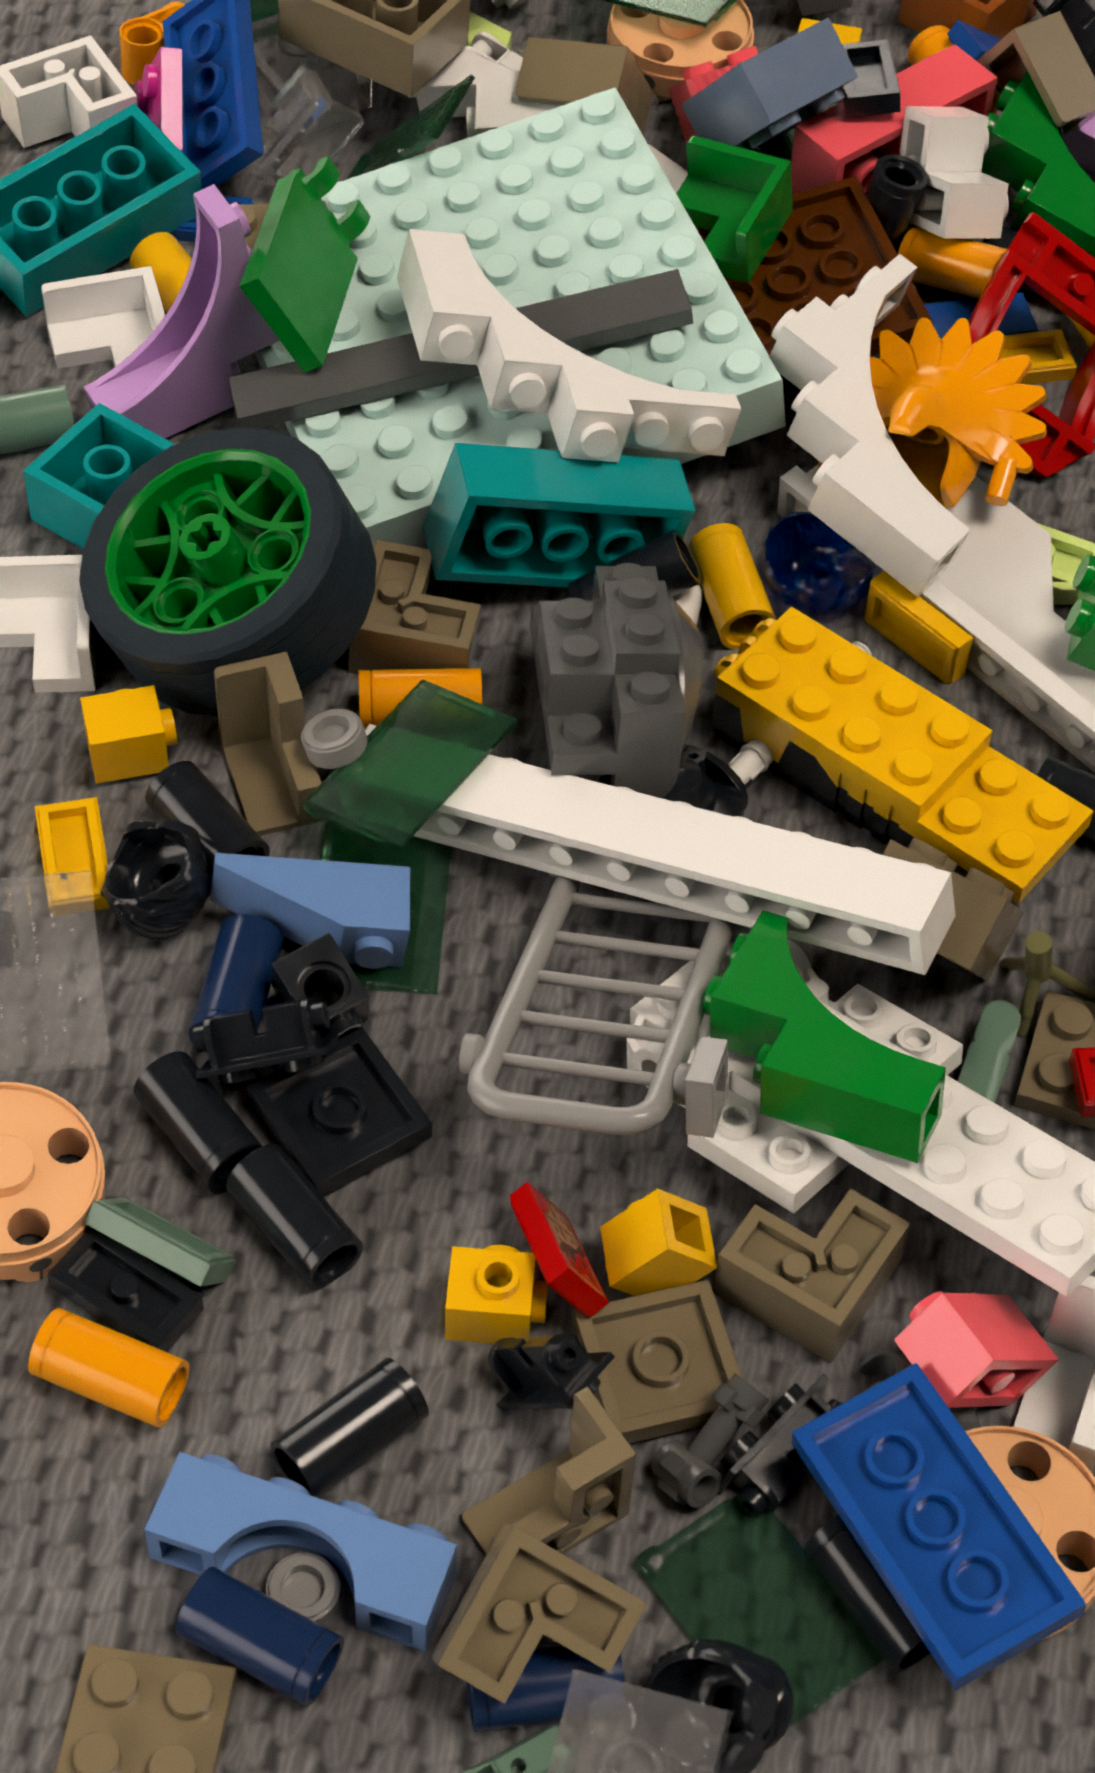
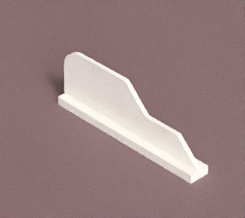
(1003, 599)

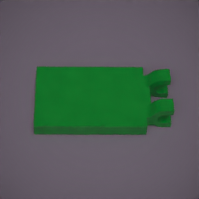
(304, 263)

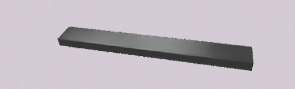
(395, 367)

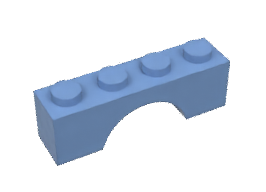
(221, 1516)

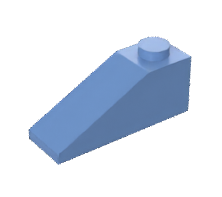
(306, 898)

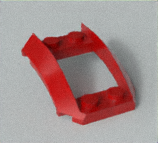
(1066, 279)

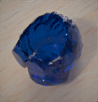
(814, 566)

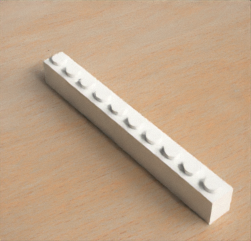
(699, 861)

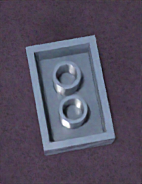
(773, 89)

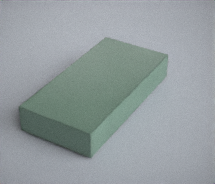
(160, 1241)

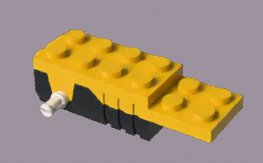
(886, 753)

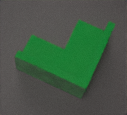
(738, 198)

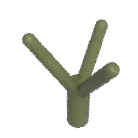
(1039, 969)

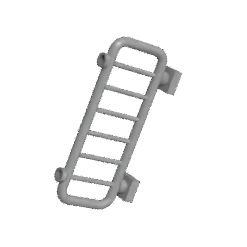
(697, 1085)

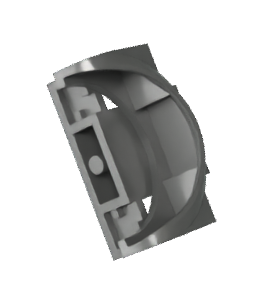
(621, 651)

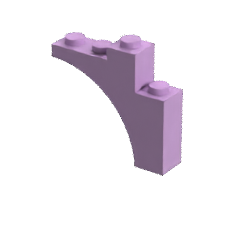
(187, 360)

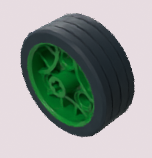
(226, 559)

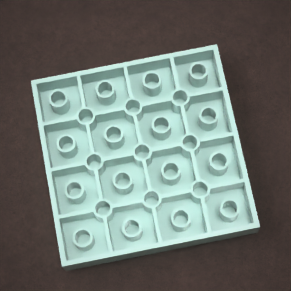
(547, 215)

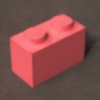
(975, 1348)

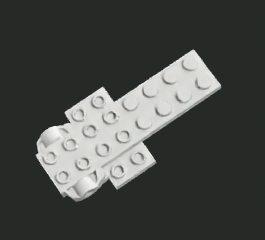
(978, 1172)

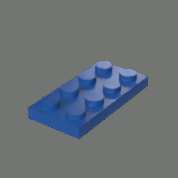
(217, 86)
(937, 1525)

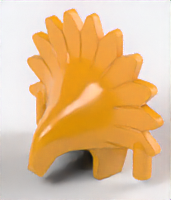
(955, 407)

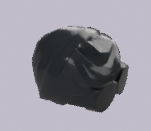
(157, 878)
(735, 1680)

